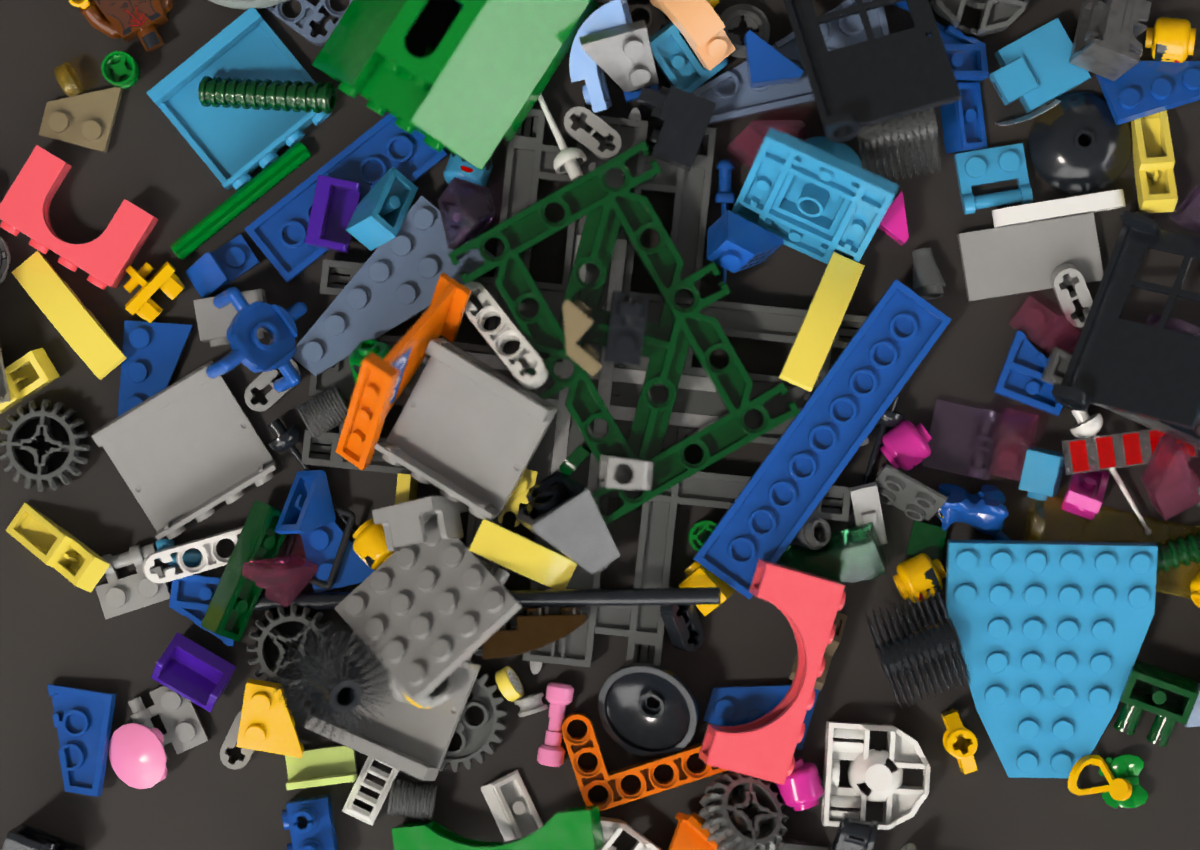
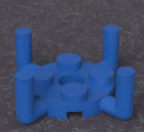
(245, 343)

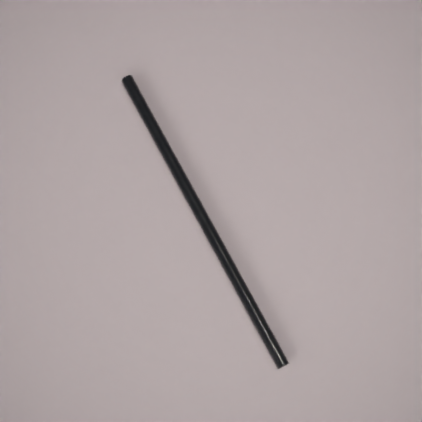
(546, 597)

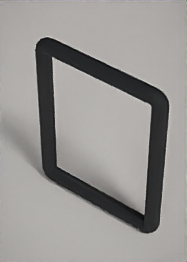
(327, 585)

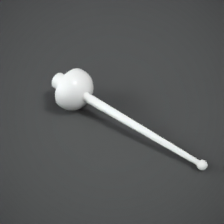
(568, 159)
(1089, 427)

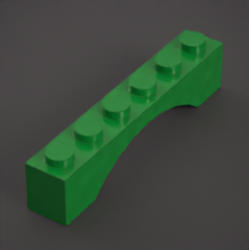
(567, 830)

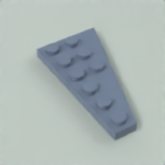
(732, 89)
(386, 290)

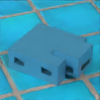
(1037, 67)

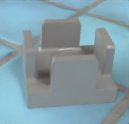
(406, 521)

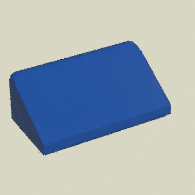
(964, 120)

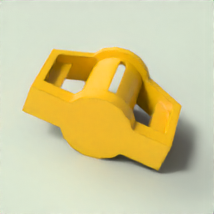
(959, 741)

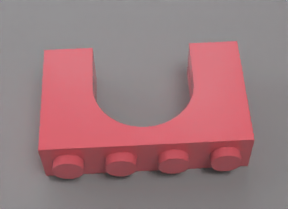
(27, 211)

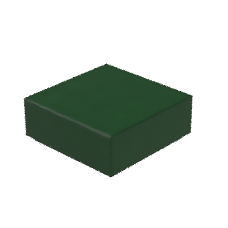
(926, 539)

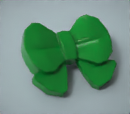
(1127, 767)

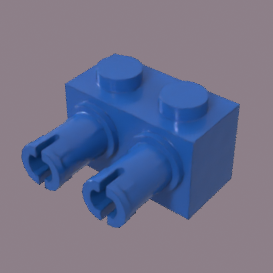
(310, 823)

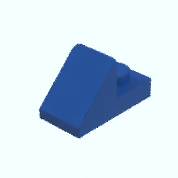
(222, 266)

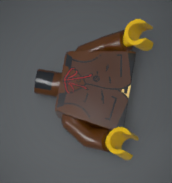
(127, 19)

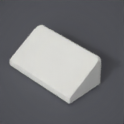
(512, 806)

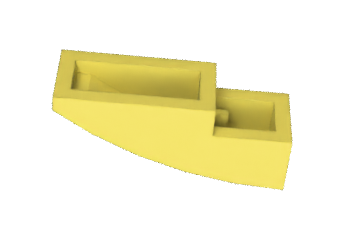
(1154, 163)
(28, 376)
(57, 548)
(522, 555)

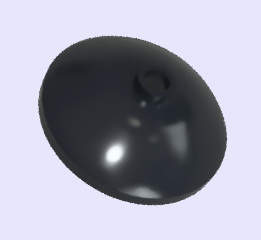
(1063, 160)
(638, 721)

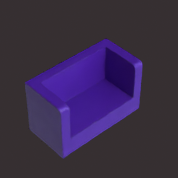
(331, 213)
(193, 672)

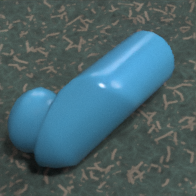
(191, 557)

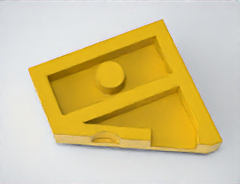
(266, 722)

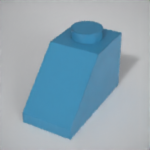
(382, 210)

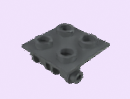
(907, 494)

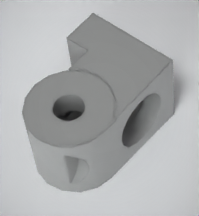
(625, 473)

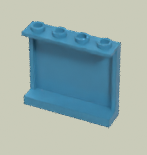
(230, 138)

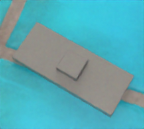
(868, 508)

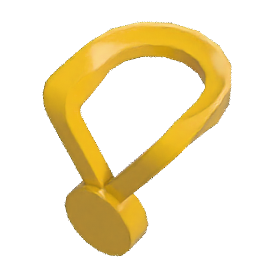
(1119, 788)

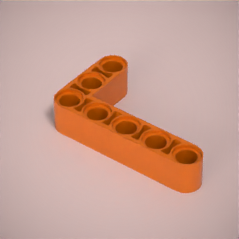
(643, 770)

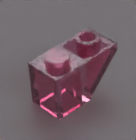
(749, 141)
(1169, 480)

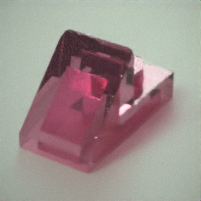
(1044, 327)
(1013, 438)
(281, 576)

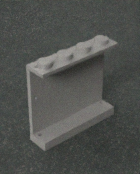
(467, 430)
(186, 451)
(406, 735)

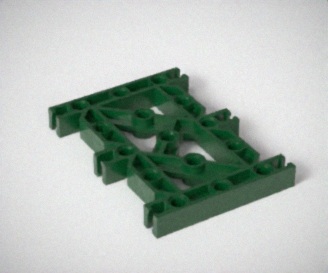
(662, 343)

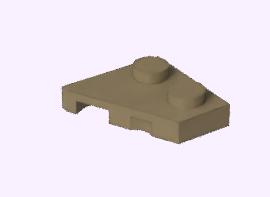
(82, 119)

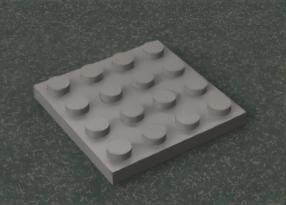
(427, 610)

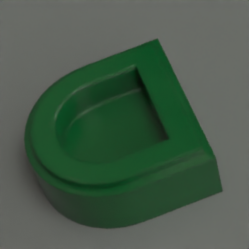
(574, 459)

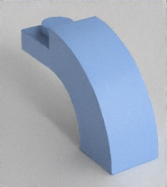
(582, 66)

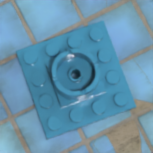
(814, 196)

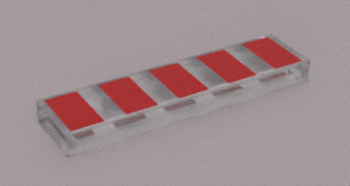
(1113, 451)

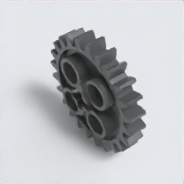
(477, 736)

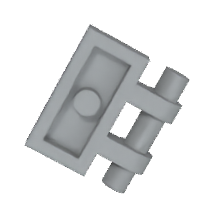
(132, 591)
(178, 717)

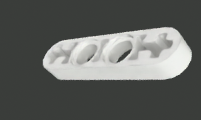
(1058, 208)
(503, 333)
(205, 545)

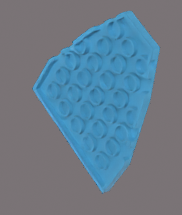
(1048, 641)

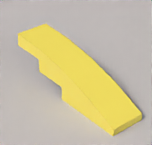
(69, 315)
(821, 322)

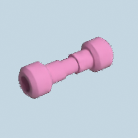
(551, 752)

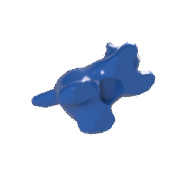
(981, 510)

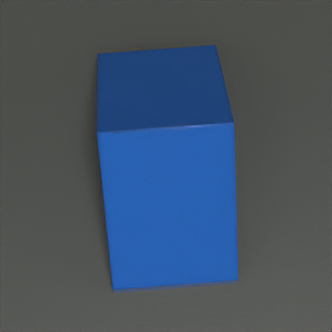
(767, 65)
(307, 504)

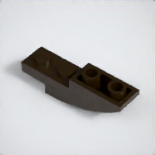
(532, 632)

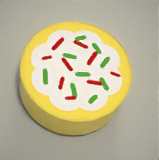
(509, 684)

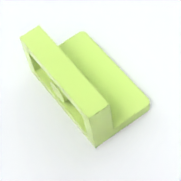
(321, 767)

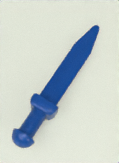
(725, 193)

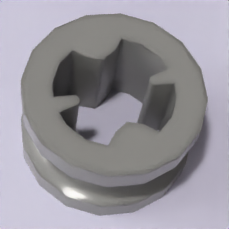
(531, 704)

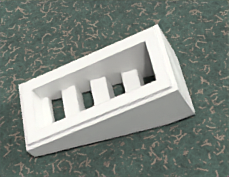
(358, 812)

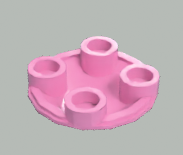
(138, 755)

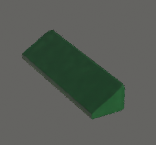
(236, 594)

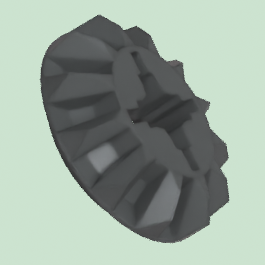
(754, 20)

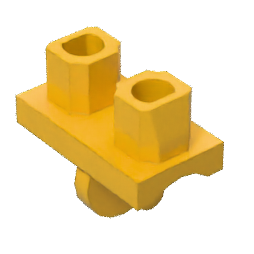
(141, 301)

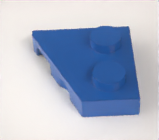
(965, 54)
(1022, 375)
(321, 548)
(192, 597)

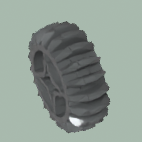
(45, 429)
(278, 638)
(751, 807)

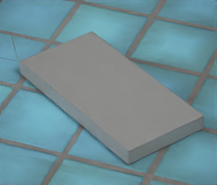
(1025, 255)

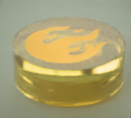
(68, 79)

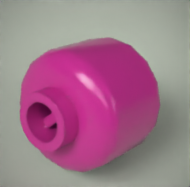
(906, 445)
(802, 787)

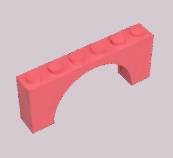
(768, 744)

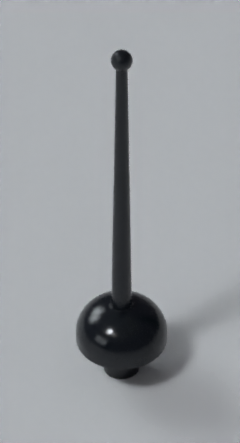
(889, 419)
(285, 441)

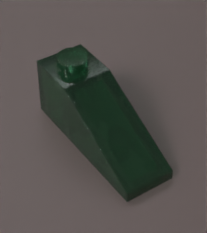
(847, 557)

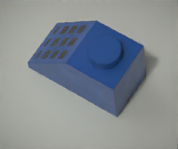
(739, 243)

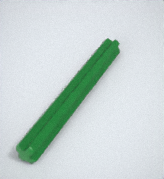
(240, 200)

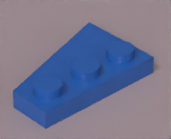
(748, 703)

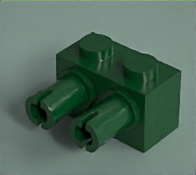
(1160, 693)

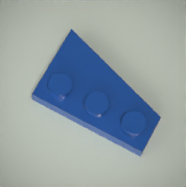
(1151, 89)
(151, 359)
(84, 735)

